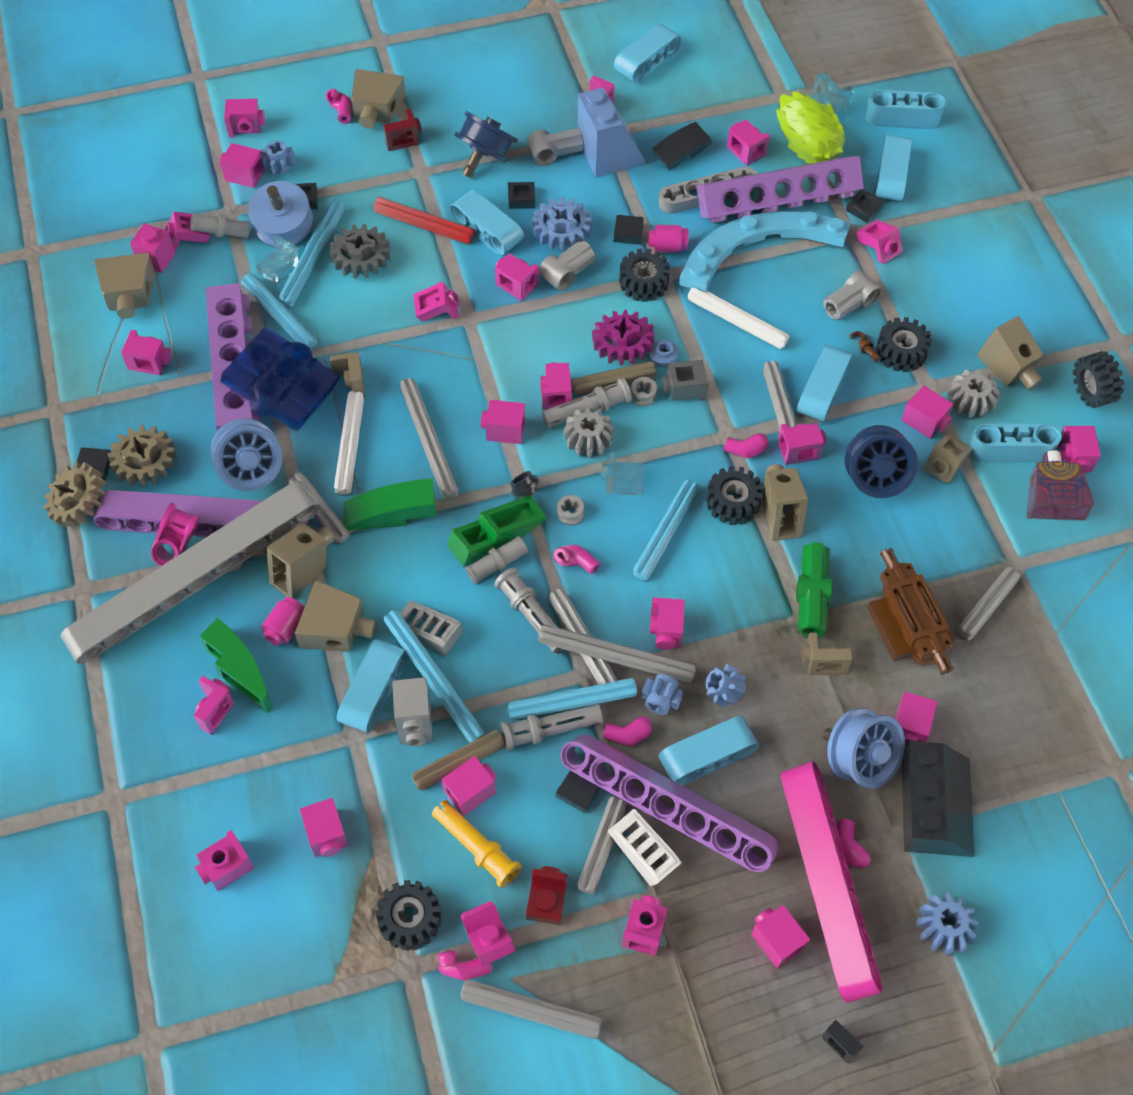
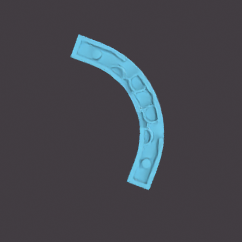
(754, 228)

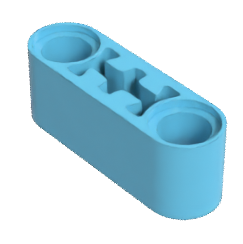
(647, 53)
(905, 109)
(893, 167)
(487, 221)
(824, 383)
(1013, 442)
(371, 686)
(708, 751)

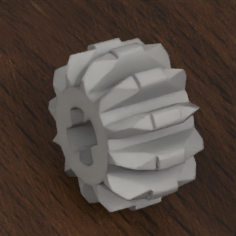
(974, 393)
(588, 432)

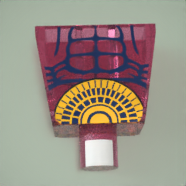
(1058, 490)

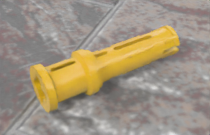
(486, 853)

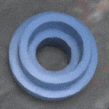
(659, 357)

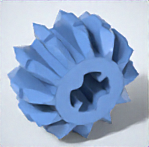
(947, 936)

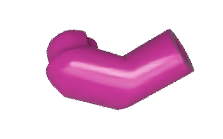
(341, 103)
(576, 555)

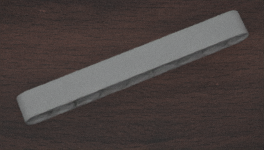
(189, 572)

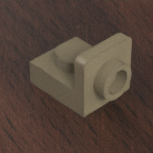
(350, 368)
(947, 458)
(825, 661)

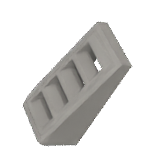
(439, 644)

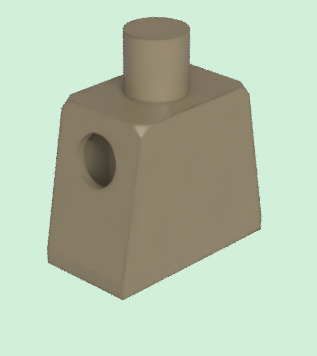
(376, 96)
(126, 282)
(1012, 354)
(780, 489)
(298, 558)
(332, 620)

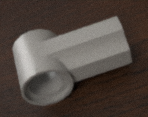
(547, 146)
(561, 270)
(856, 292)

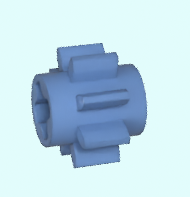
(277, 157)
(725, 685)
(661, 694)

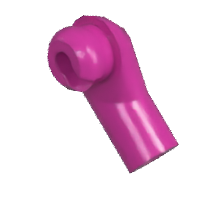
(748, 448)
(630, 734)
(854, 852)
(461, 970)

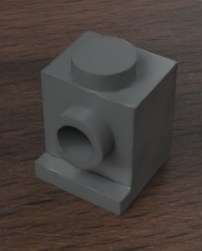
(686, 380)

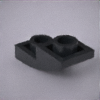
(681, 144)

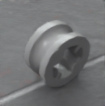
(642, 398)
(575, 503)

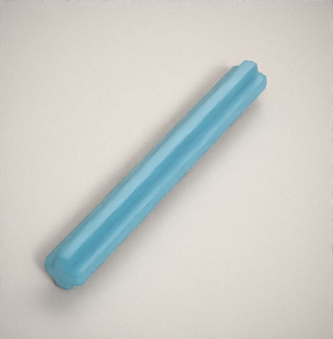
(311, 253)
(434, 676)

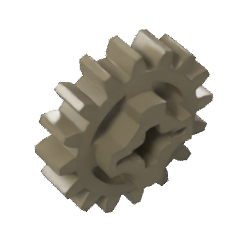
(129, 464)
(74, 495)

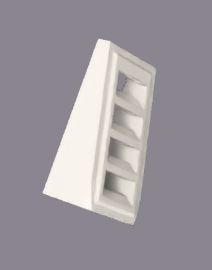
(670, 859)

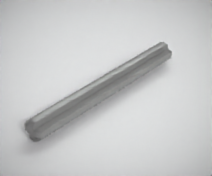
(429, 439)
(616, 653)

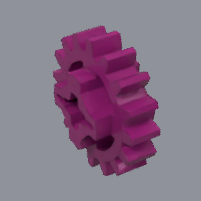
(623, 337)

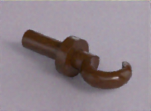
(866, 346)

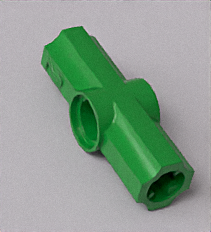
(813, 589)

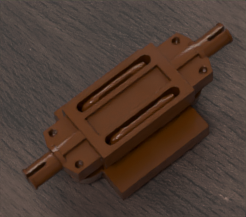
(910, 617)

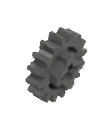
(360, 251)

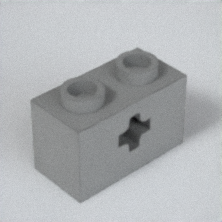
(412, 711)

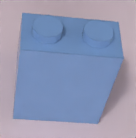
(605, 135)

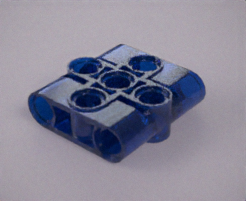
(280, 378)

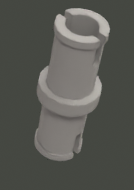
(220, 226)
(496, 560)

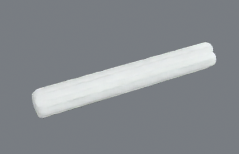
(739, 317)
(349, 443)

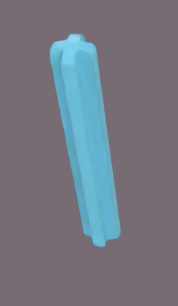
(278, 310)
(665, 530)
(572, 699)

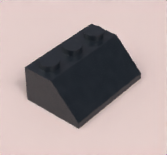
(936, 800)

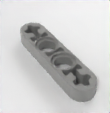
(684, 200)

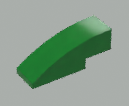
(390, 505)
(495, 529)
(235, 663)

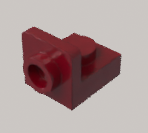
(402, 133)
(546, 895)

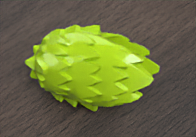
(810, 128)

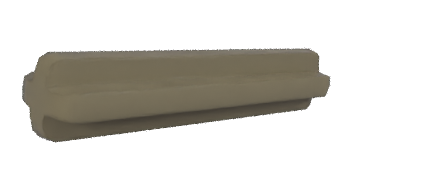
(588, 383)
(440, 768)

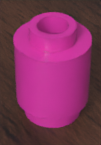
(669, 238)
(282, 621)

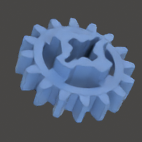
(561, 223)

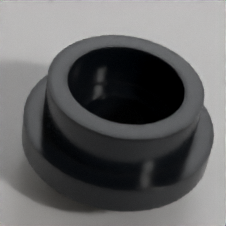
(524, 484)

